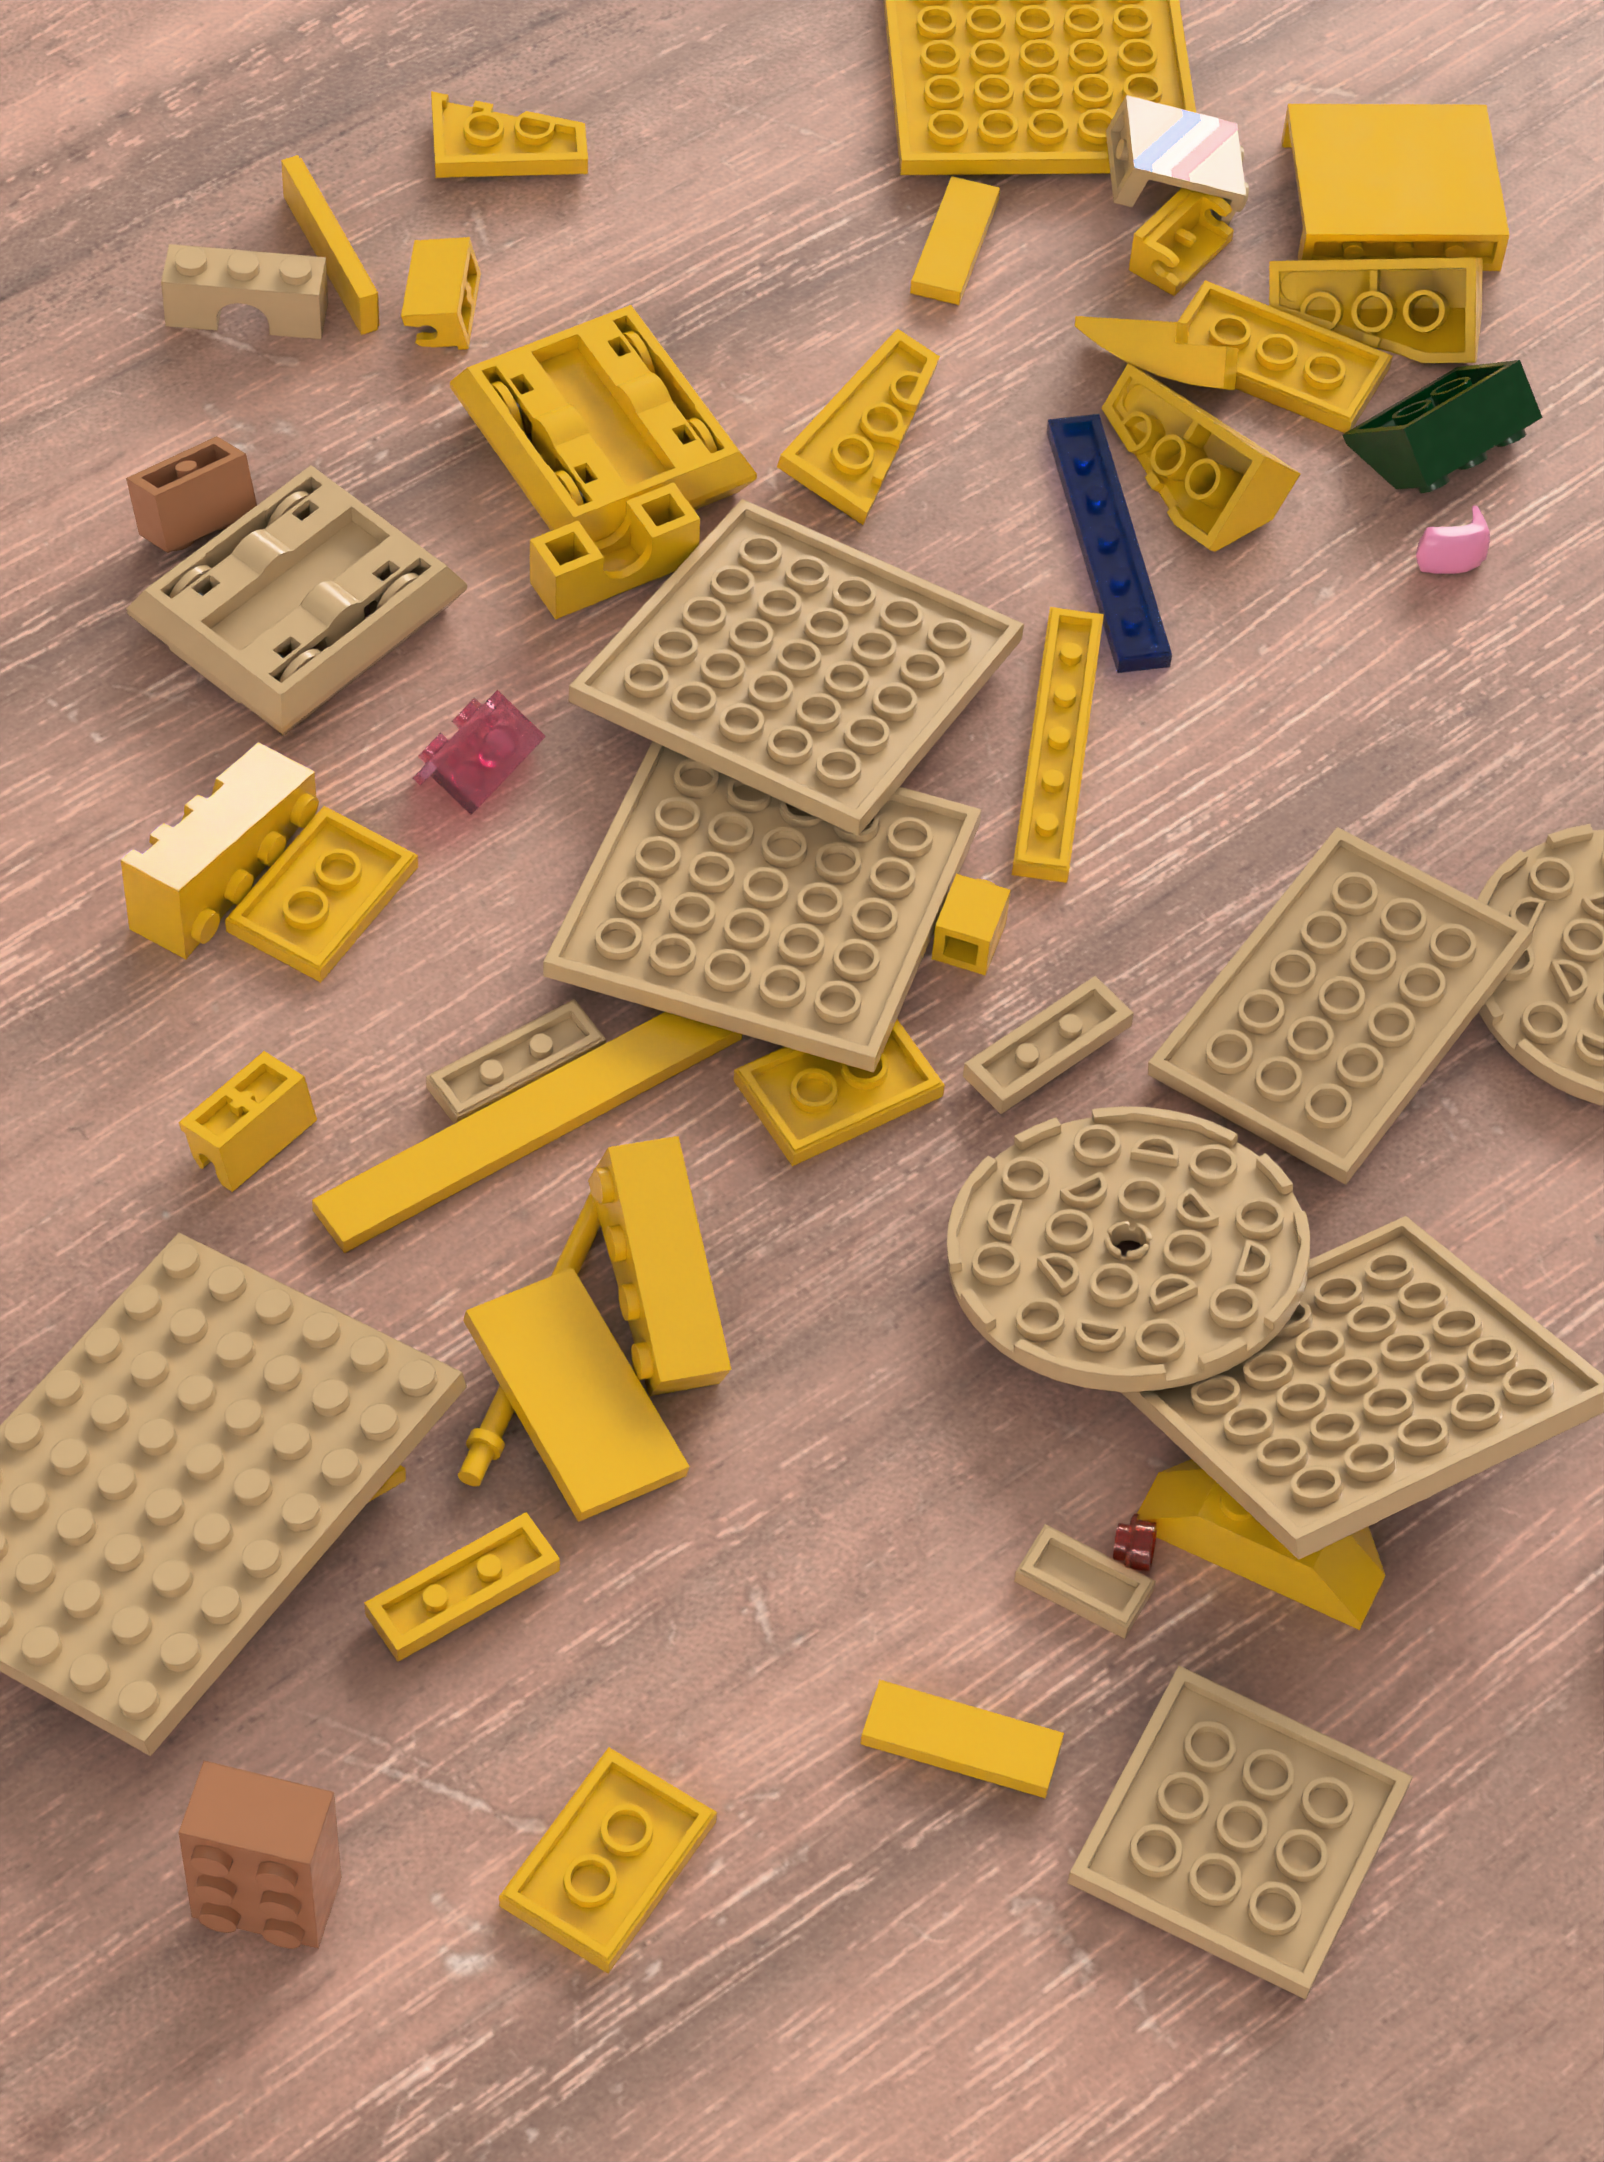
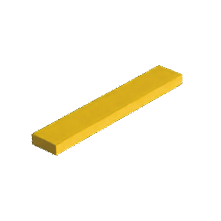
(1058, 745)

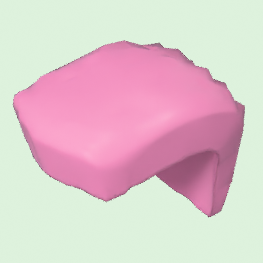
(1454, 548)

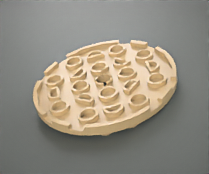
(1553, 997)
(1201, 1294)

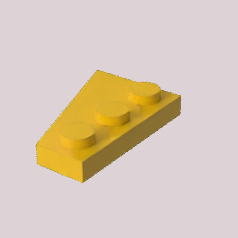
(498, 144)

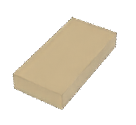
(1084, 1581)

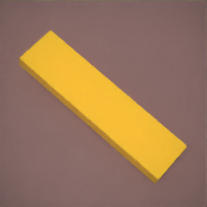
(330, 242)

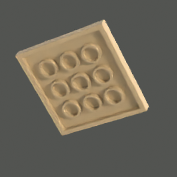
(1240, 1831)

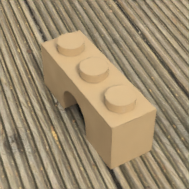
(282, 286)

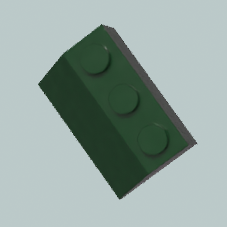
(1447, 425)

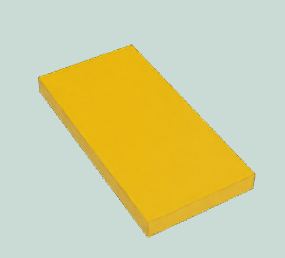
(1288, 357)
(576, 1394)

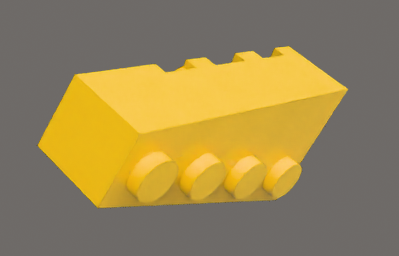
(660, 1265)

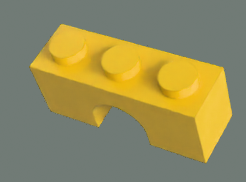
(650, 543)

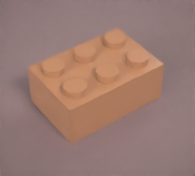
(260, 1855)

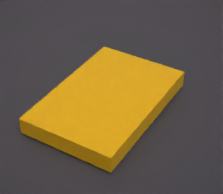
(321, 893)
(821, 1103)
(607, 1860)

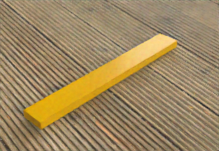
(515, 1126)

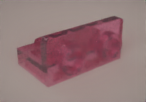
(481, 753)

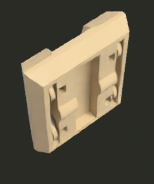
(282, 598)

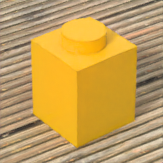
(970, 924)

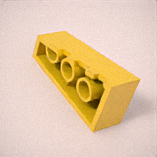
(216, 850)

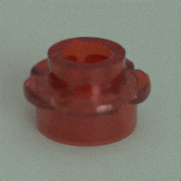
(1136, 1543)

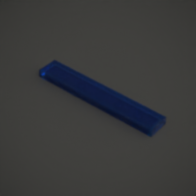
(1109, 544)

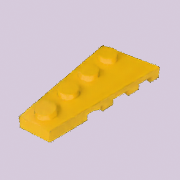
(860, 430)

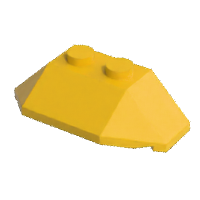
(1211, 1524)

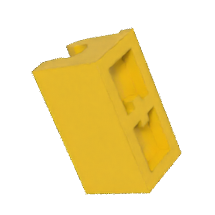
(1180, 240)
(442, 291)
(249, 1119)

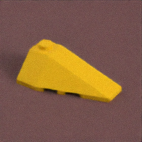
(1398, 305)
(1201, 467)

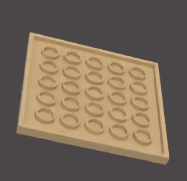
(797, 665)
(761, 911)
(1377, 1392)

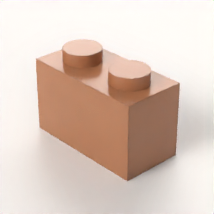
(191, 494)

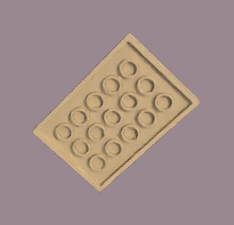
(1340, 1004)

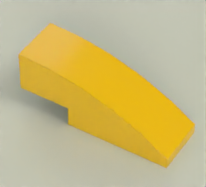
(1163, 350)

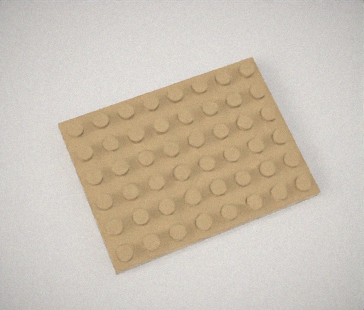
(190, 1481)

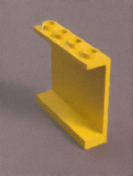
(1397, 182)

